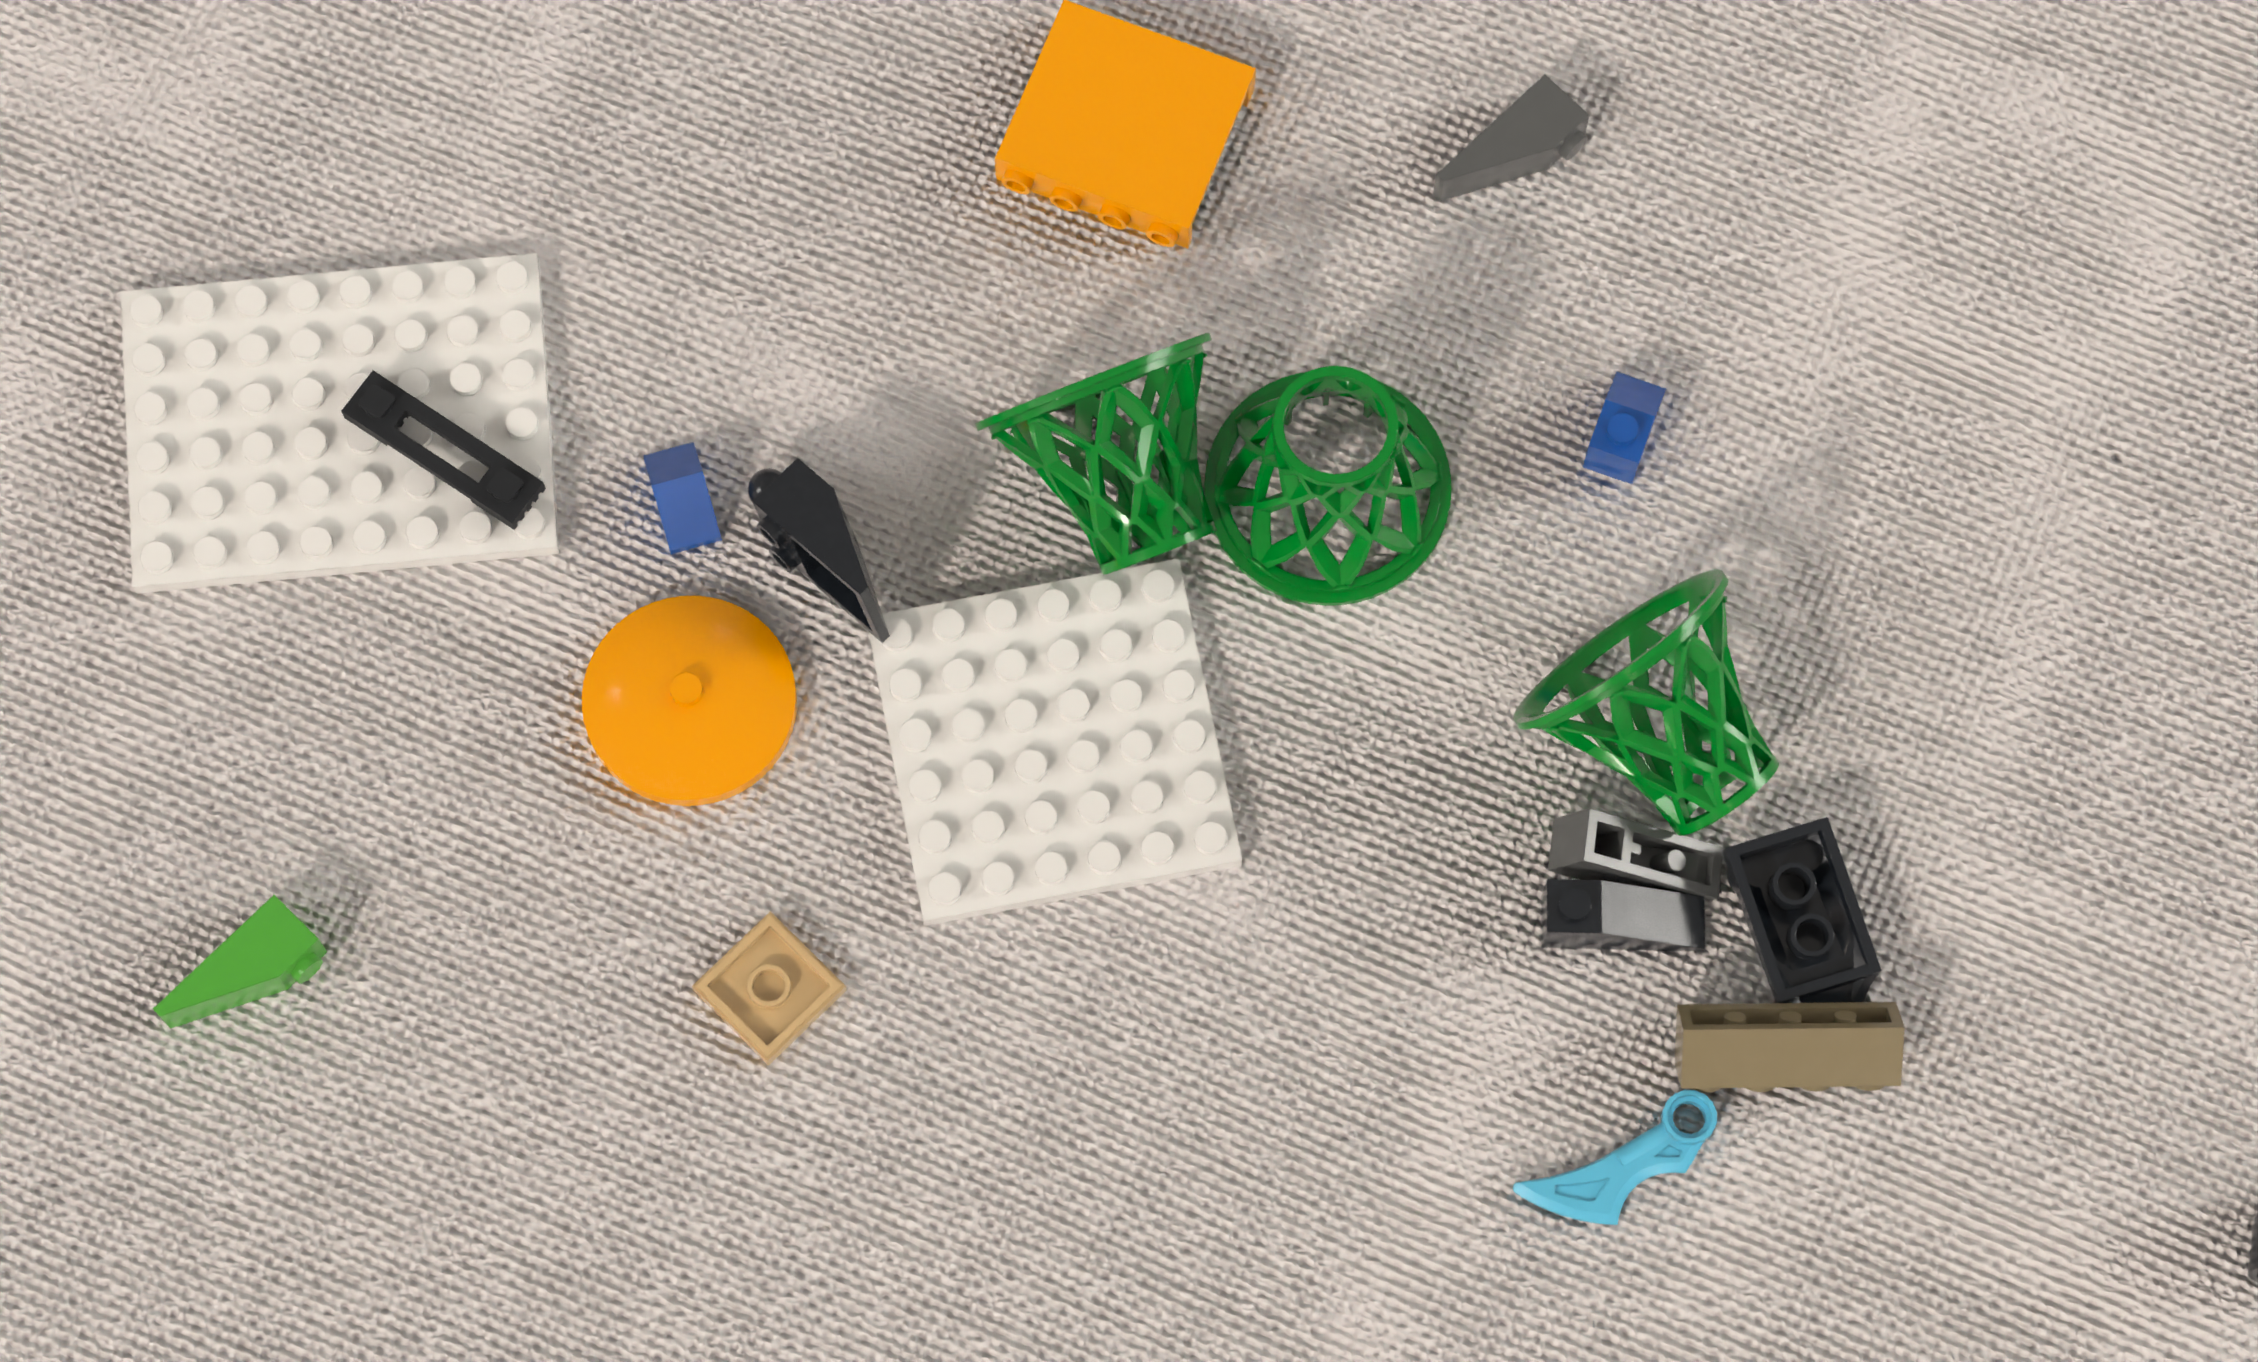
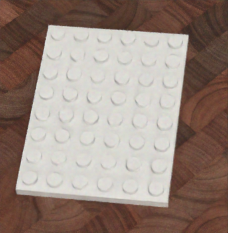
(244, 438)

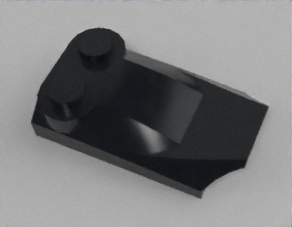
(1803, 915)

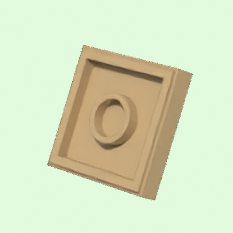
(769, 988)

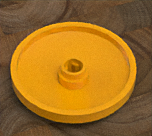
(689, 700)

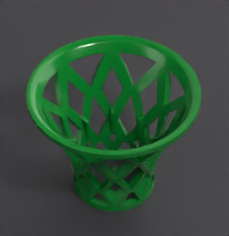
(1376, 478)
(1141, 509)
(1628, 703)

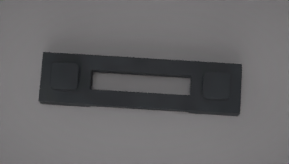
(503, 491)

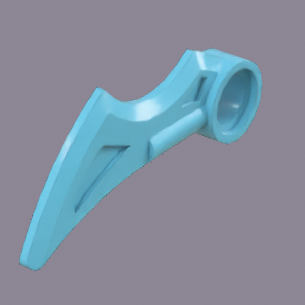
(1601, 1187)

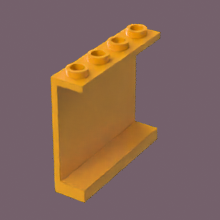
(1123, 124)

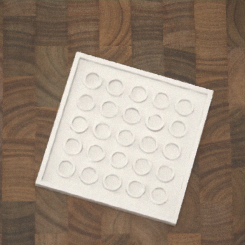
(1053, 742)

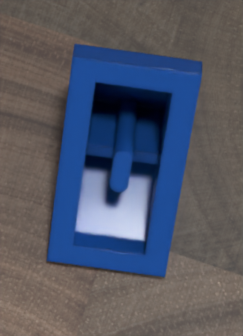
(682, 498)

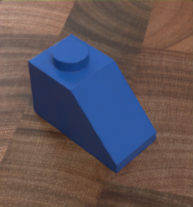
(1623, 427)

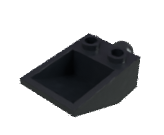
(815, 537)

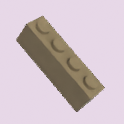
(1789, 1046)

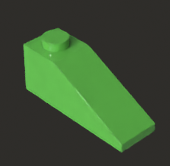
(251, 964)

